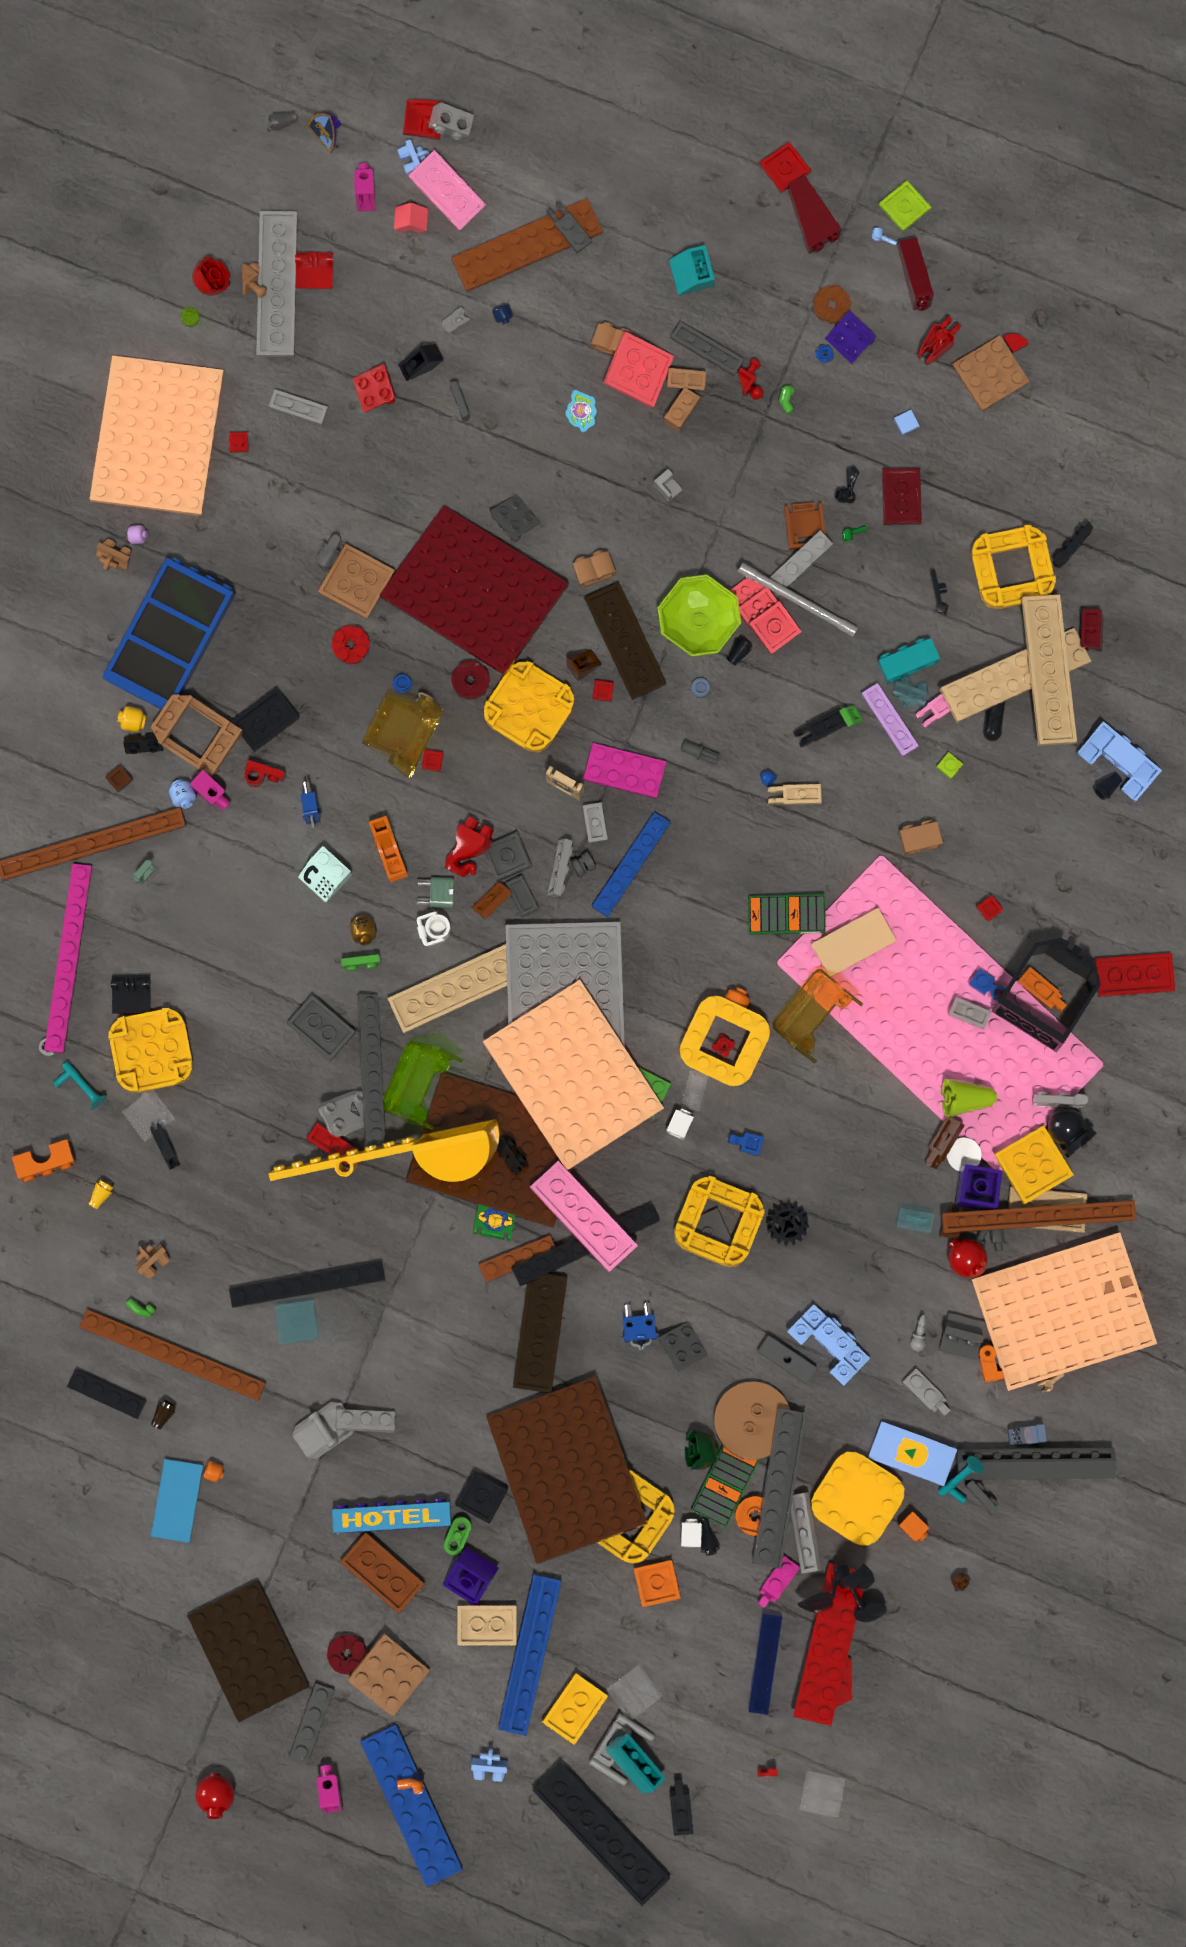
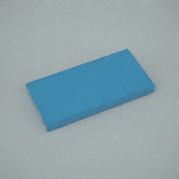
(177, 1501)

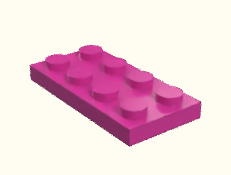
(624, 770)

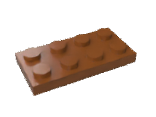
(382, 1573)

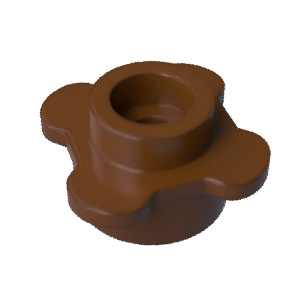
(961, 1582)

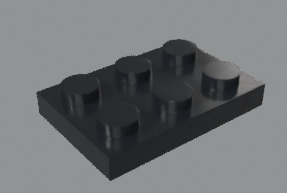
(265, 719)

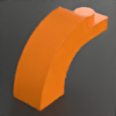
(388, 849)

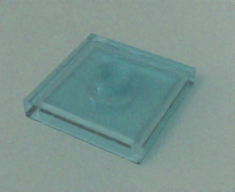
(296, 1322)

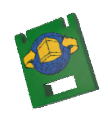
(494, 1223)

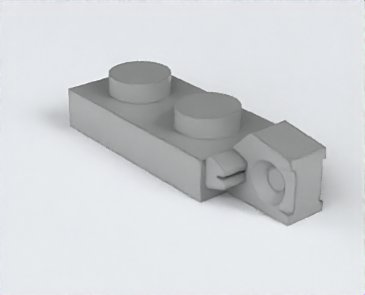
(926, 1392)

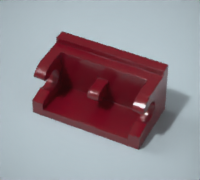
(1092, 629)

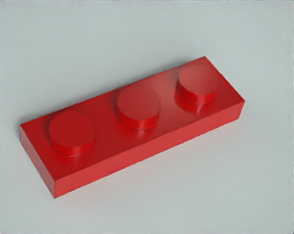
(330, 1144)

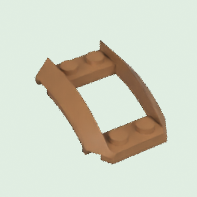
(218, 749)

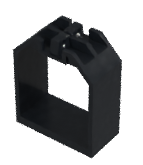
(1029, 1024)

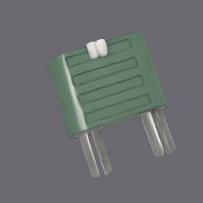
(440, 892)

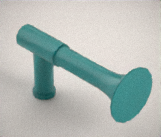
(70, 1071)
(974, 1465)

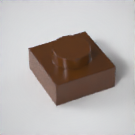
(119, 779)

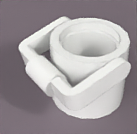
(436, 927)

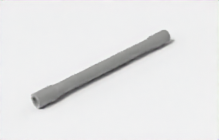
(841, 624)

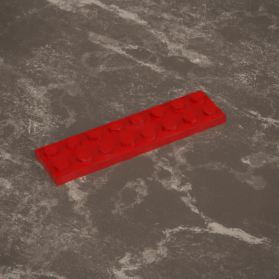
(827, 1655)

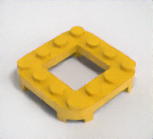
(1007, 541)
(711, 1066)
(731, 1197)
(652, 1532)

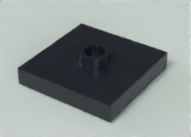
(481, 1497)

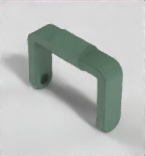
(143, 872)

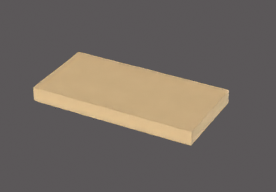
(853, 942)
(1051, 1198)

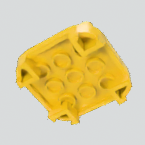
(529, 707)
(151, 1050)
(857, 1498)

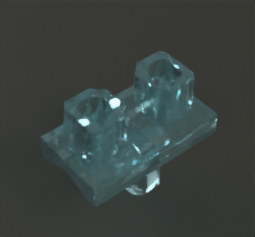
(911, 694)
(915, 1220)

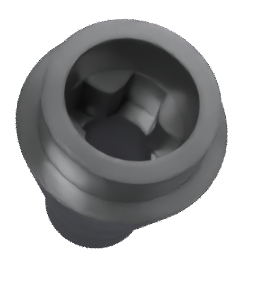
(281, 120)

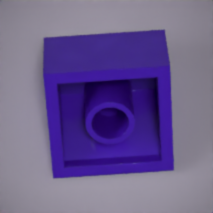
(470, 1576)

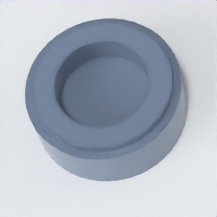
(700, 688)

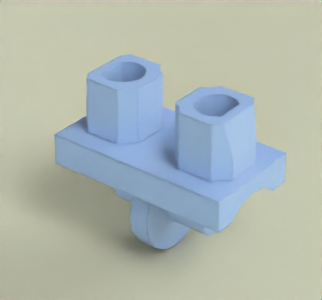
(409, 152)
(489, 1763)

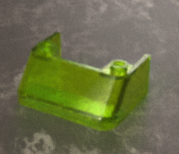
(412, 1081)

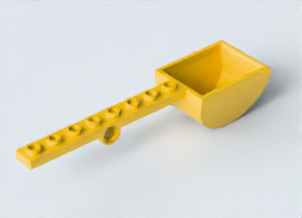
(444, 1154)

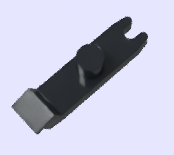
(941, 608)
(165, 1147)

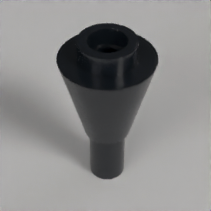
(709, 1544)

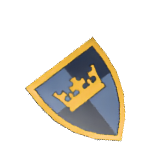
(323, 127)

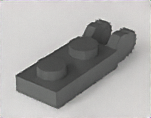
(570, 229)

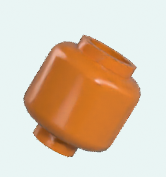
(738, 996)

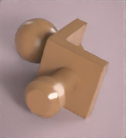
(250, 280)

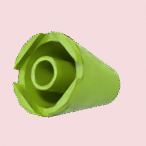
(965, 1097)

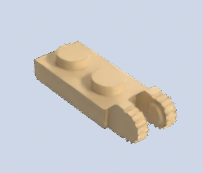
(797, 794)

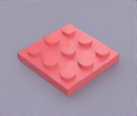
(638, 369)

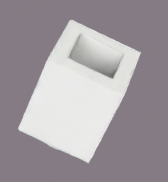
(680, 1124)
(691, 1533)

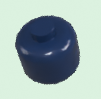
(502, 314)

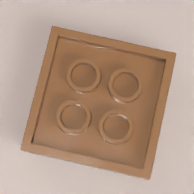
(990, 373)
(356, 581)
(388, 1674)

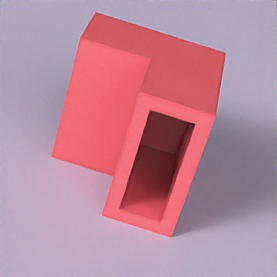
(410, 217)

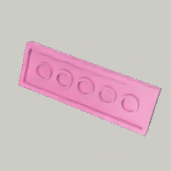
(583, 1216)

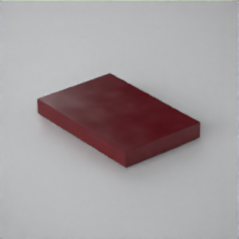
(901, 496)

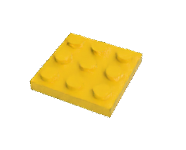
(1033, 1165)

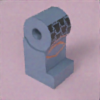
(1027, 1435)

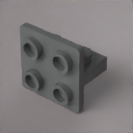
(963, 1336)

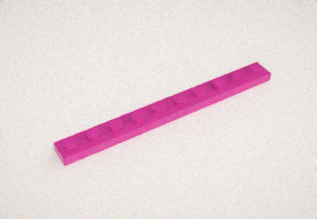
(68, 958)

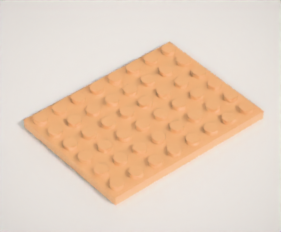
(156, 435)
(573, 1075)
(1055, 1314)

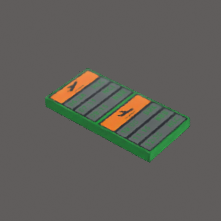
(787, 914)
(724, 1487)

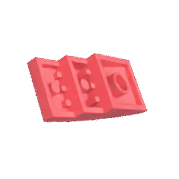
(764, 615)

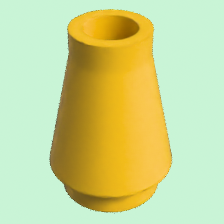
(100, 1193)

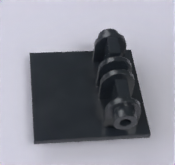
(130, 994)

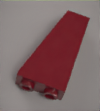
(812, 216)
(915, 274)

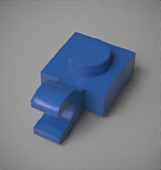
(749, 1144)

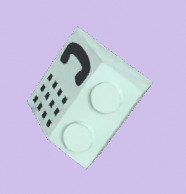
(324, 874)

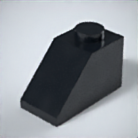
(421, 361)

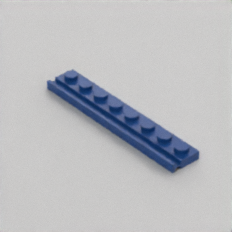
(529, 1655)

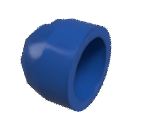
(768, 778)

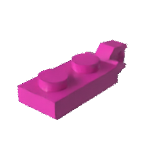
(778, 1582)

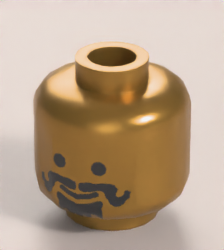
(363, 930)

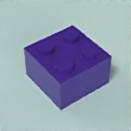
(979, 1187)

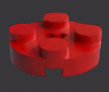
(359, 650)

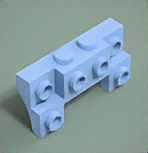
(1123, 756)
(833, 1339)

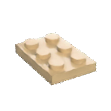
(486, 1625)

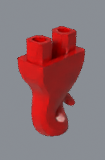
(469, 845)

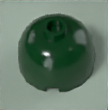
(700, 1450)

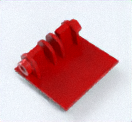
(314, 270)
(374, 388)

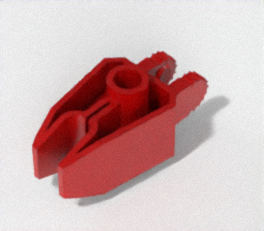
(938, 341)

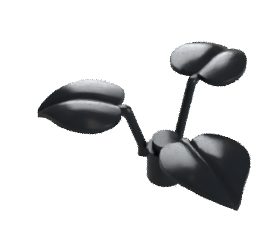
(860, 1579)

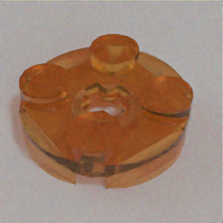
(834, 294)

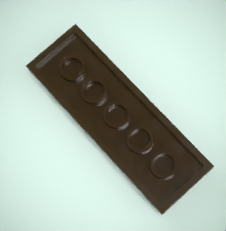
(625, 641)
(540, 1334)

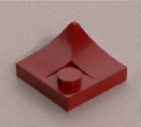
(418, 118)

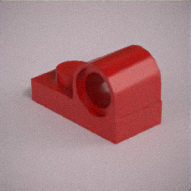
(273, 774)

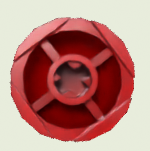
(210, 277)

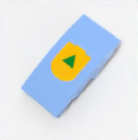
(912, 1453)

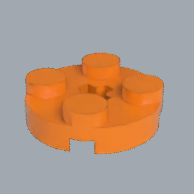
(742, 1514)

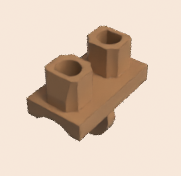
(112, 557)
(144, 1266)

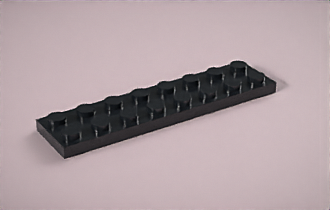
(601, 1834)

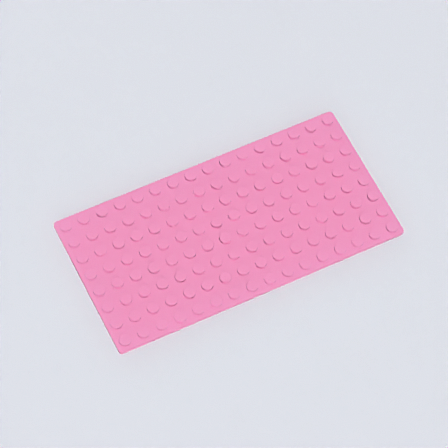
(908, 1004)

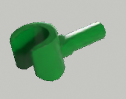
(847, 535)

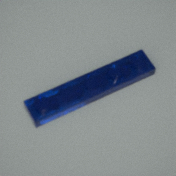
(765, 1664)

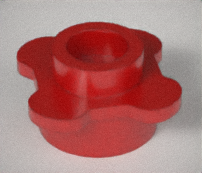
(722, 1040)

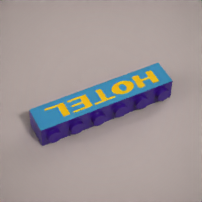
(391, 1517)

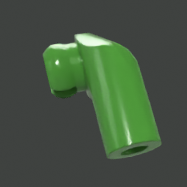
(784, 398)
(139, 1310)

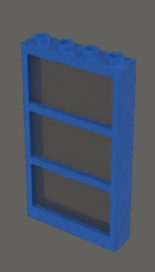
(169, 634)

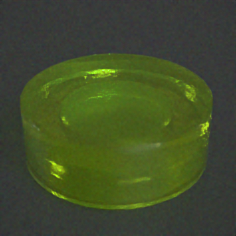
(190, 317)

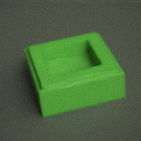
(851, 715)

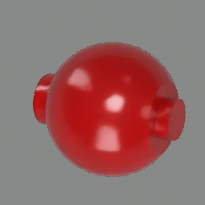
(967, 1258)
(214, 1795)

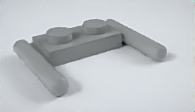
(602, 1760)

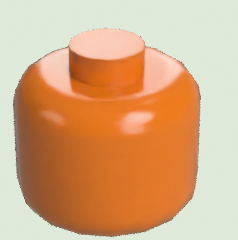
(213, 1471)

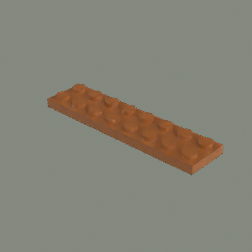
(520, 247)

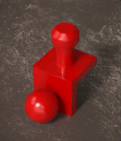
(748, 381)

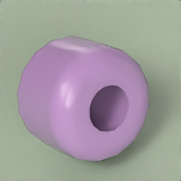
(137, 534)

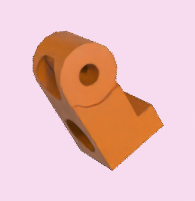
(988, 1365)

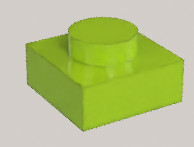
(949, 766)

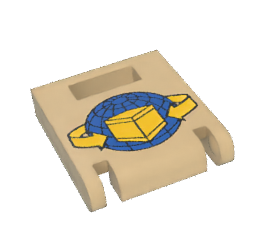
(564, 783)

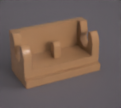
(686, 378)

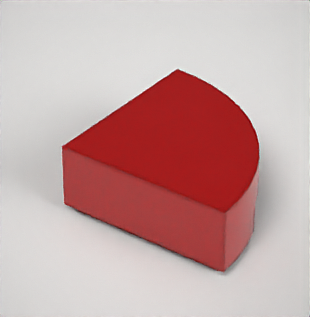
(1015, 342)
(762, 1772)

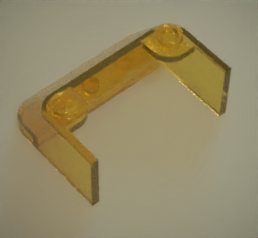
(809, 1009)

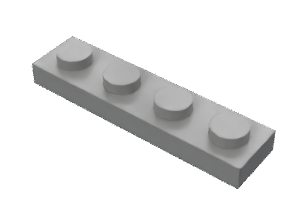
(802, 560)
(805, 1533)

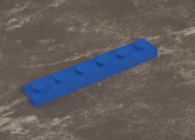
(631, 865)

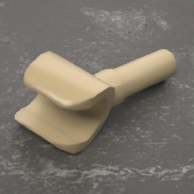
(1049, 1383)

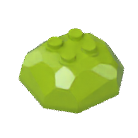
(699, 615)

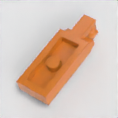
(1042, 990)

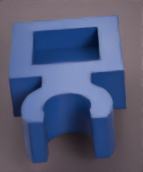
(984, 982)

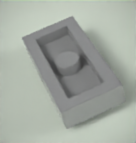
(595, 823)
(969, 1013)

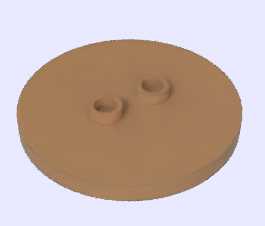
(747, 1419)

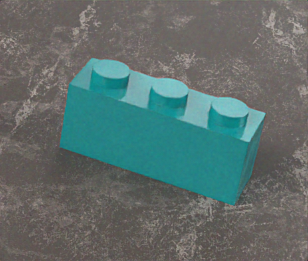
(908, 660)
(635, 1764)

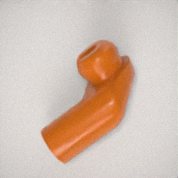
(417, 1785)

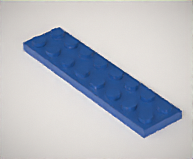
(412, 1811)

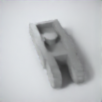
(1062, 1100)

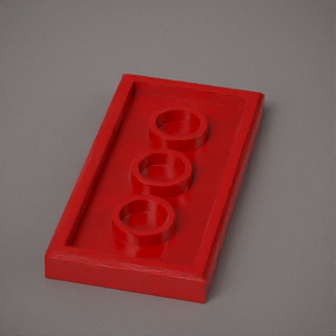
(1135, 974)

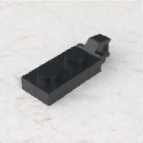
(681, 1810)

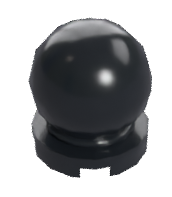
(1069, 1130)

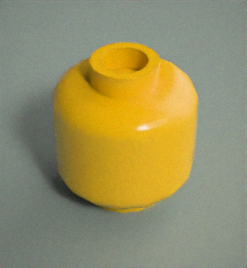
(131, 719)

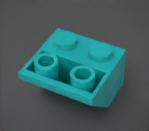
(692, 270)

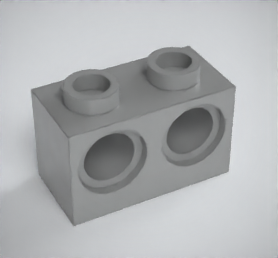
(452, 117)

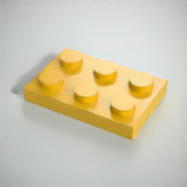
(575, 1709)

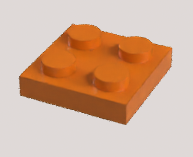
(657, 1583)

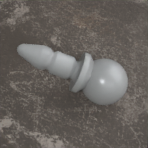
(918, 1342)

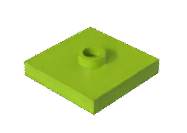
(904, 206)

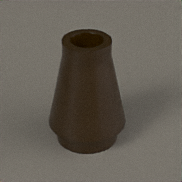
(163, 1413)

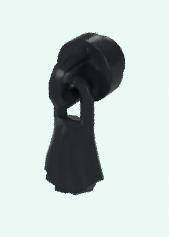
(843, 494)

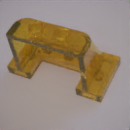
(403, 730)

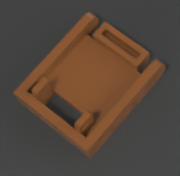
(803, 523)

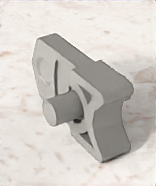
(455, 320)

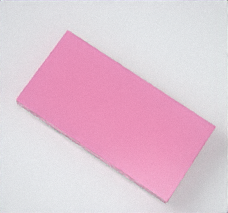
(446, 190)

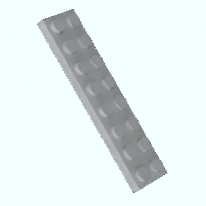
(278, 276)

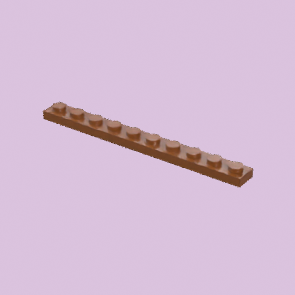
(91, 844)
(1038, 1216)
(172, 1355)

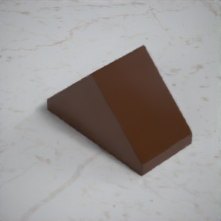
(583, 664)

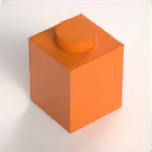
(914, 1527)

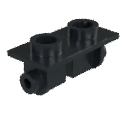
(134, 744)
(516, 1159)

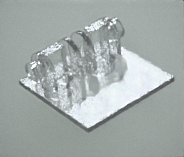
(148, 1112)

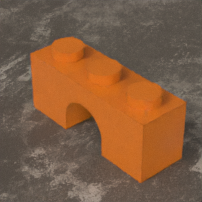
(60, 1157)

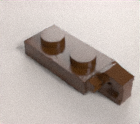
(944, 1141)

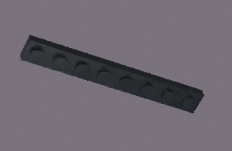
(575, 1250)
(307, 1284)

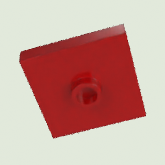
(784, 166)

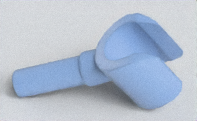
(877, 235)

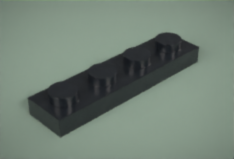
(106, 1394)

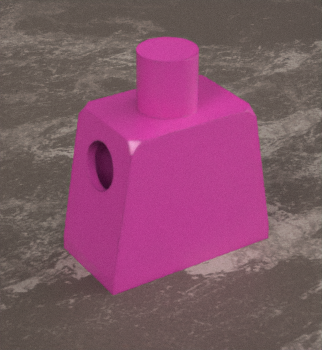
(364, 188)
(203, 784)
(329, 1799)

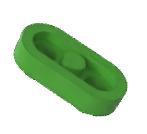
(455, 1535)

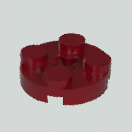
(463, 689)
(340, 1645)

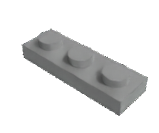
(298, 407)
(560, 868)
(365, 1421)

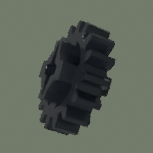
(779, 1221)

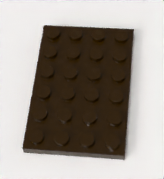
(248, 1651)

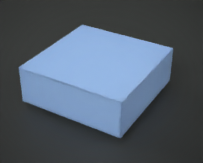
(906, 422)

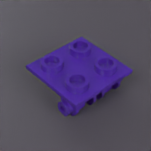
(850, 337)

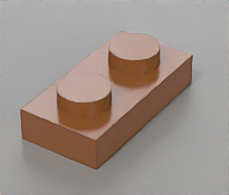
(492, 900)

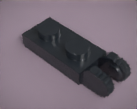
(1071, 546)
(822, 727)

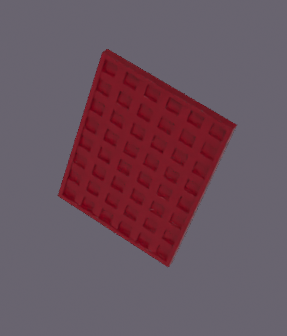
(474, 590)

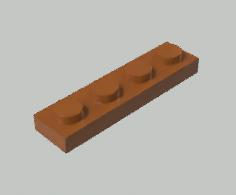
(504, 1263)

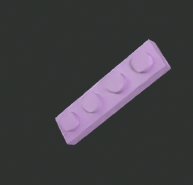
(889, 720)

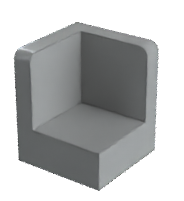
(667, 485)

